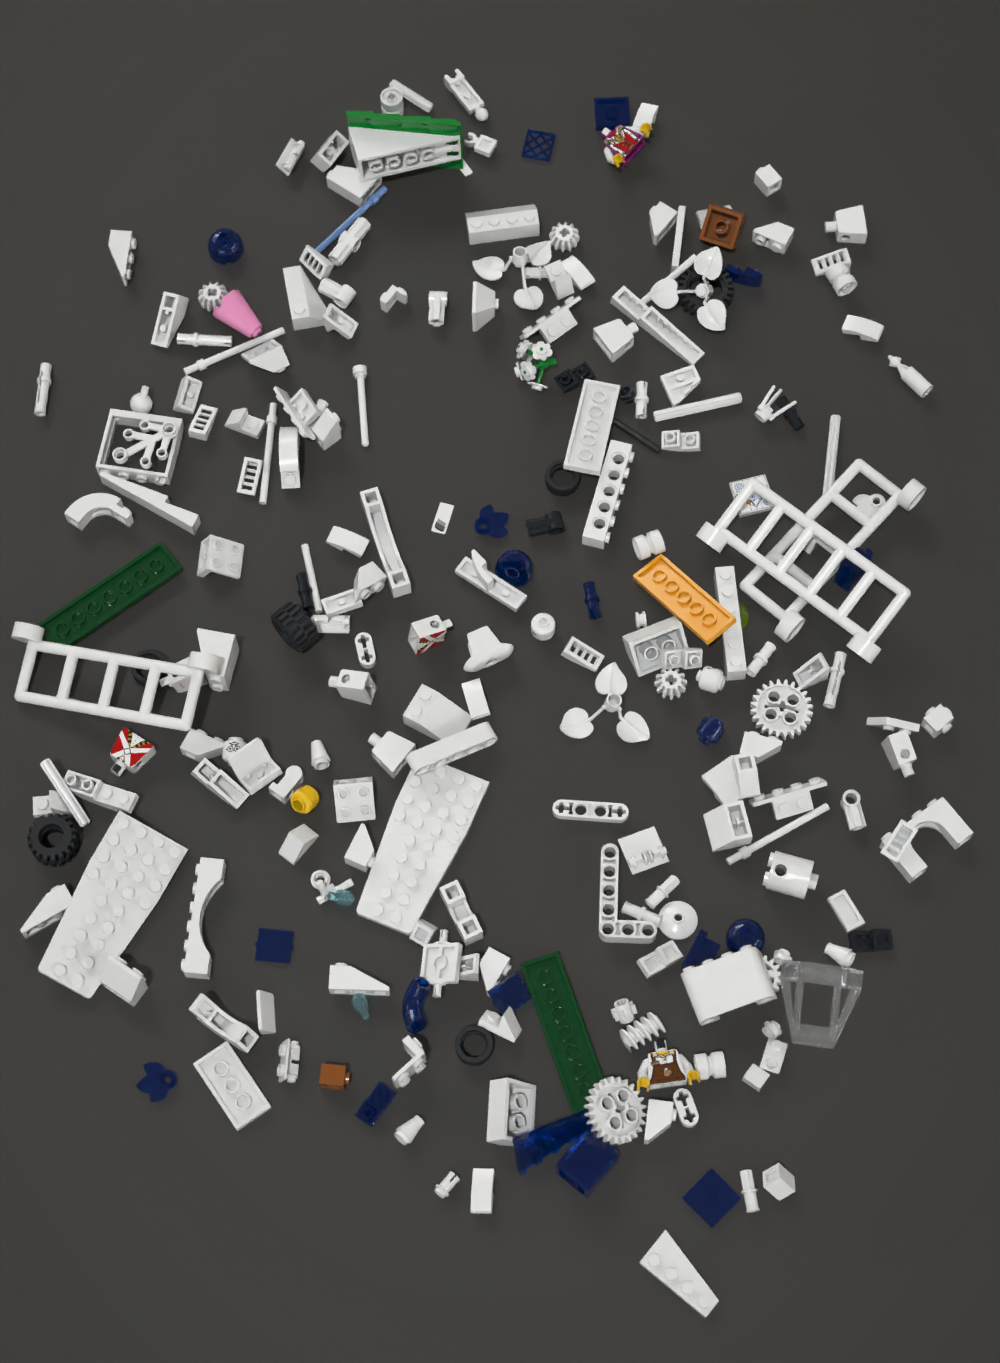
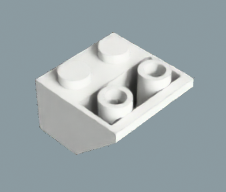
(728, 826)
(123, 981)

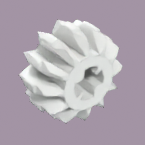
(564, 237)
(211, 296)
(678, 683)

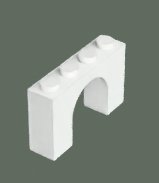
(939, 817)

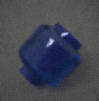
(710, 730)

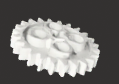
(779, 725)
(601, 1116)

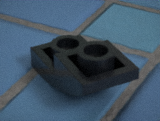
(575, 378)

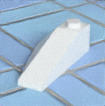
(303, 299)

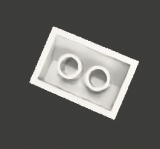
(646, 644)
(510, 1110)

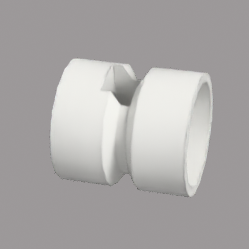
(392, 101)
(841, 279)
(648, 544)
(710, 1065)

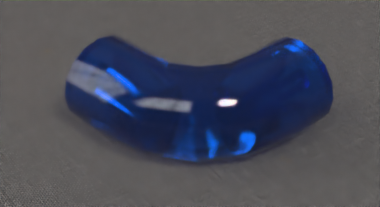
(412, 1004)

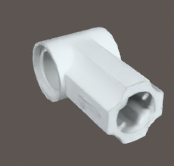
(340, 294)
(437, 302)
(853, 812)

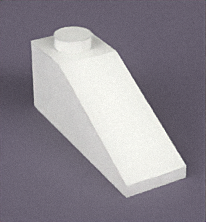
(169, 318)
(48, 911)
(350, 981)

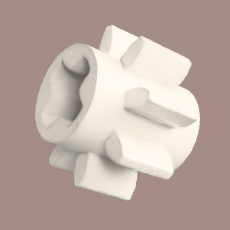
(624, 1011)

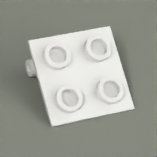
(643, 850)

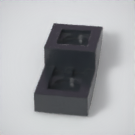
(870, 941)

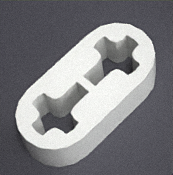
(369, 649)
(690, 1106)

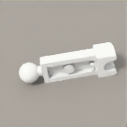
(466, 95)

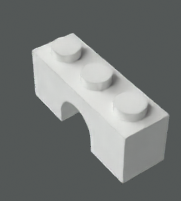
(460, 912)

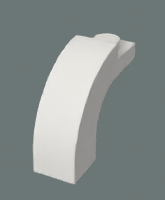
(289, 457)
(95, 505)
(223, 1024)

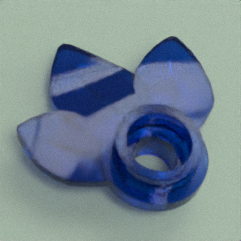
(493, 520)
(154, 1083)

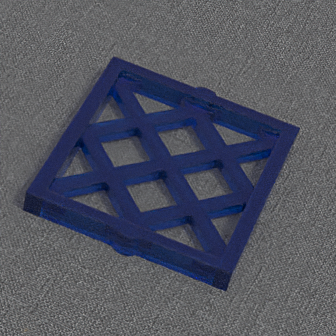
(543, 151)

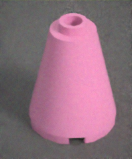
(238, 314)

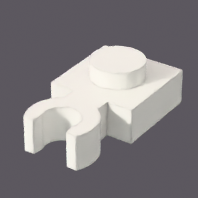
(482, 145)

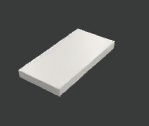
(232, 1085)

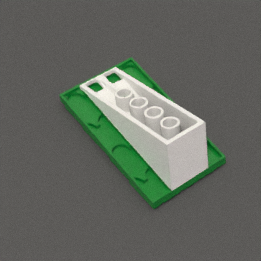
(396, 143)

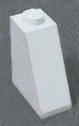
(347, 184)

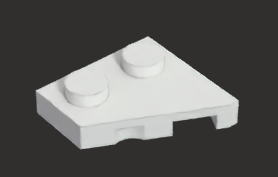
(680, 383)

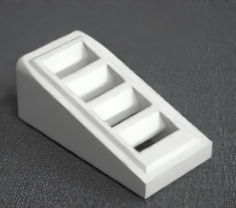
(836, 255)
(327, 265)
(202, 434)
(252, 462)
(572, 656)
(906, 826)

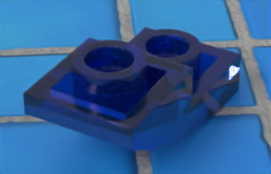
(749, 277)
(375, 1104)

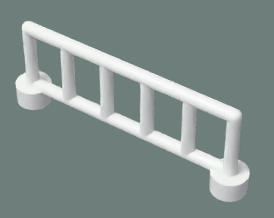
(862, 641)

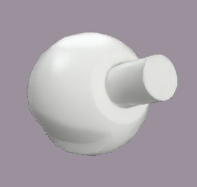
(141, 401)

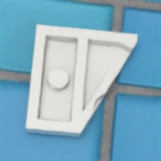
(892, 724)

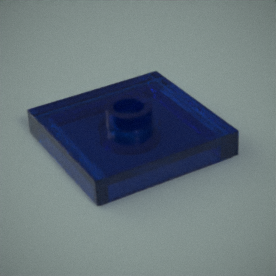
(611, 112)
(711, 1198)

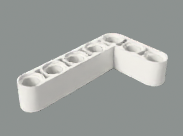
(611, 902)

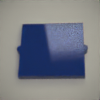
(274, 945)
(510, 993)

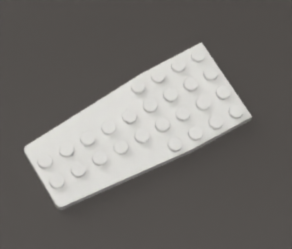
(420, 845)
(110, 902)

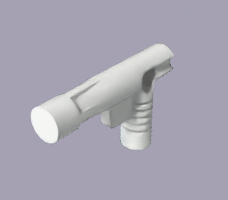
(324, 890)

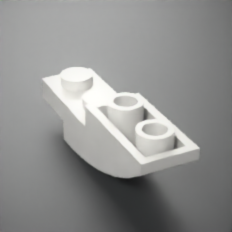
(100, 793)

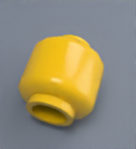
(304, 799)

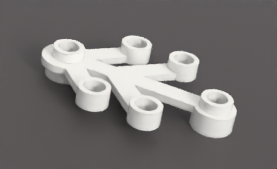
(147, 441)

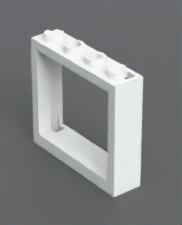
(133, 419)

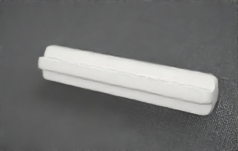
(412, 96)

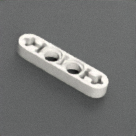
(590, 807)

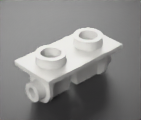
(290, 156)
(334, 624)
(286, 1068)

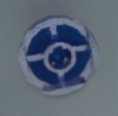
(225, 246)
(514, 567)
(744, 933)

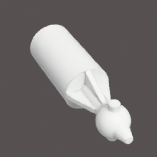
(911, 377)

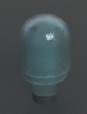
(342, 897)
(361, 1005)

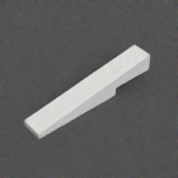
(656, 325)
(153, 501)

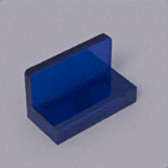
(700, 951)

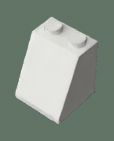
(225, 647)

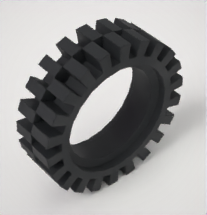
(690, 277)

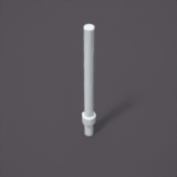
(202, 364)
(271, 421)
(745, 851)

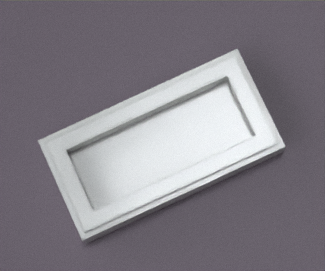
(845, 911)

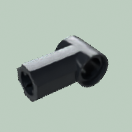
(550, 523)

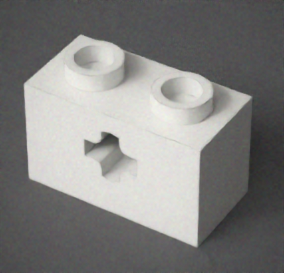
(329, 151)

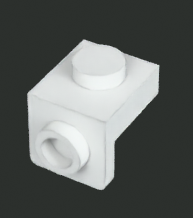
(391, 296)
(773, 1055)

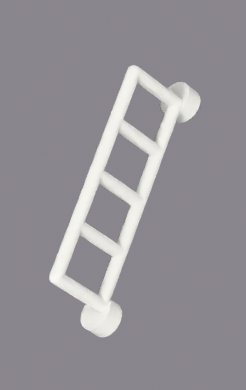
(789, 619)
(198, 665)

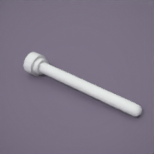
(360, 374)

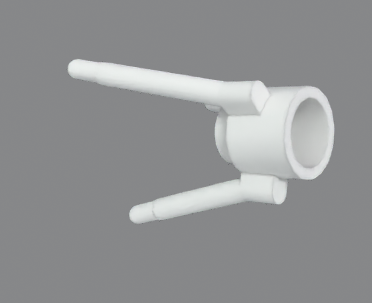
(765, 411)

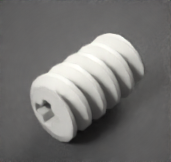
(641, 1030)

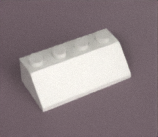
(502, 224)

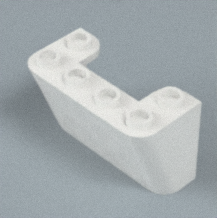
(728, 983)

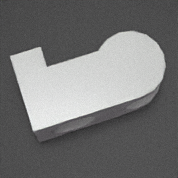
(288, 784)

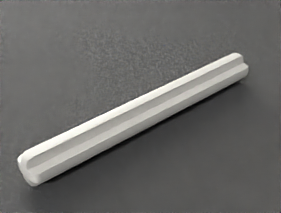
(698, 406)
(831, 451)

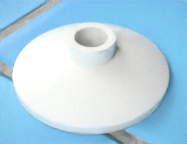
(678, 929)

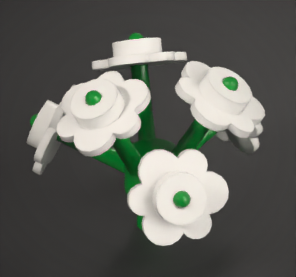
(526, 370)

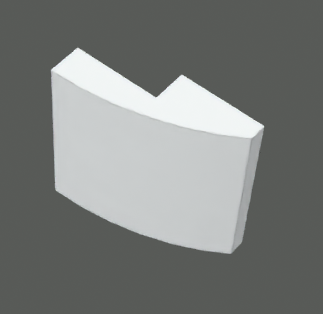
(723, 782)

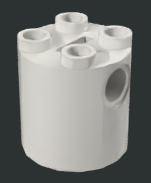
(797, 875)

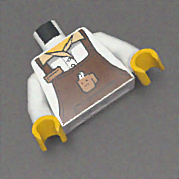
(665, 1069)

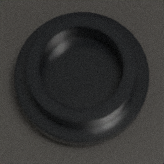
(627, 393)

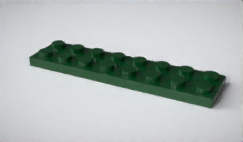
(111, 596)
(563, 1028)

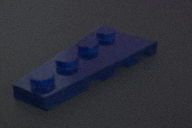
(548, 1139)

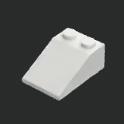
(435, 714)

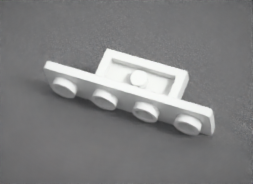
(555, 324)
(301, 409)
(790, 800)

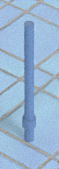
(372, 200)

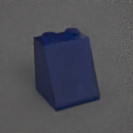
(587, 1163)

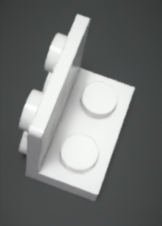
(220, 557)
(354, 799)

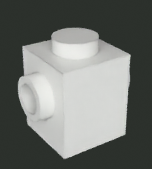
(937, 720)

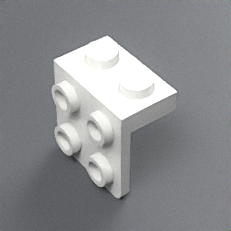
(254, 766)
(416, 1064)

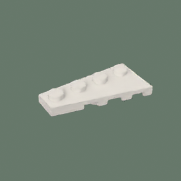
(676, 1272)

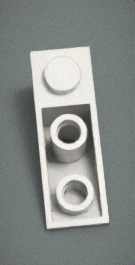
(121, 248)

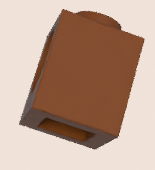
(334, 1077)

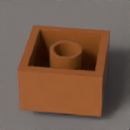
(722, 226)

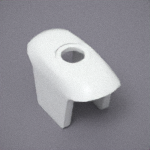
(485, 650)

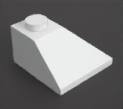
(483, 305)
(267, 356)

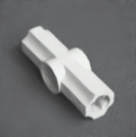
(349, 241)

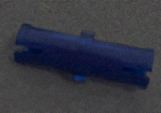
(591, 600)

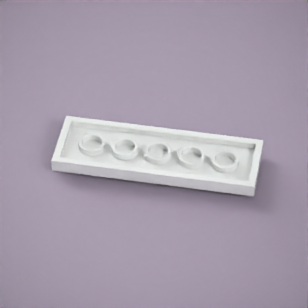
(591, 427)

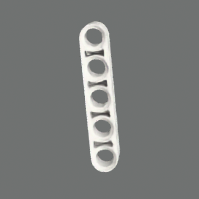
(451, 748)

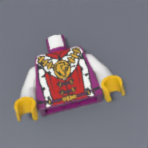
(624, 143)

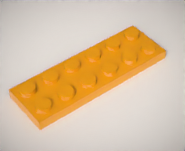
(684, 599)

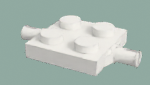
(441, 963)

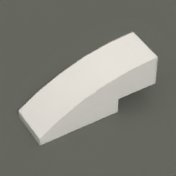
(220, 783)

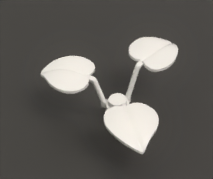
(538, 254)
(714, 312)
(611, 682)

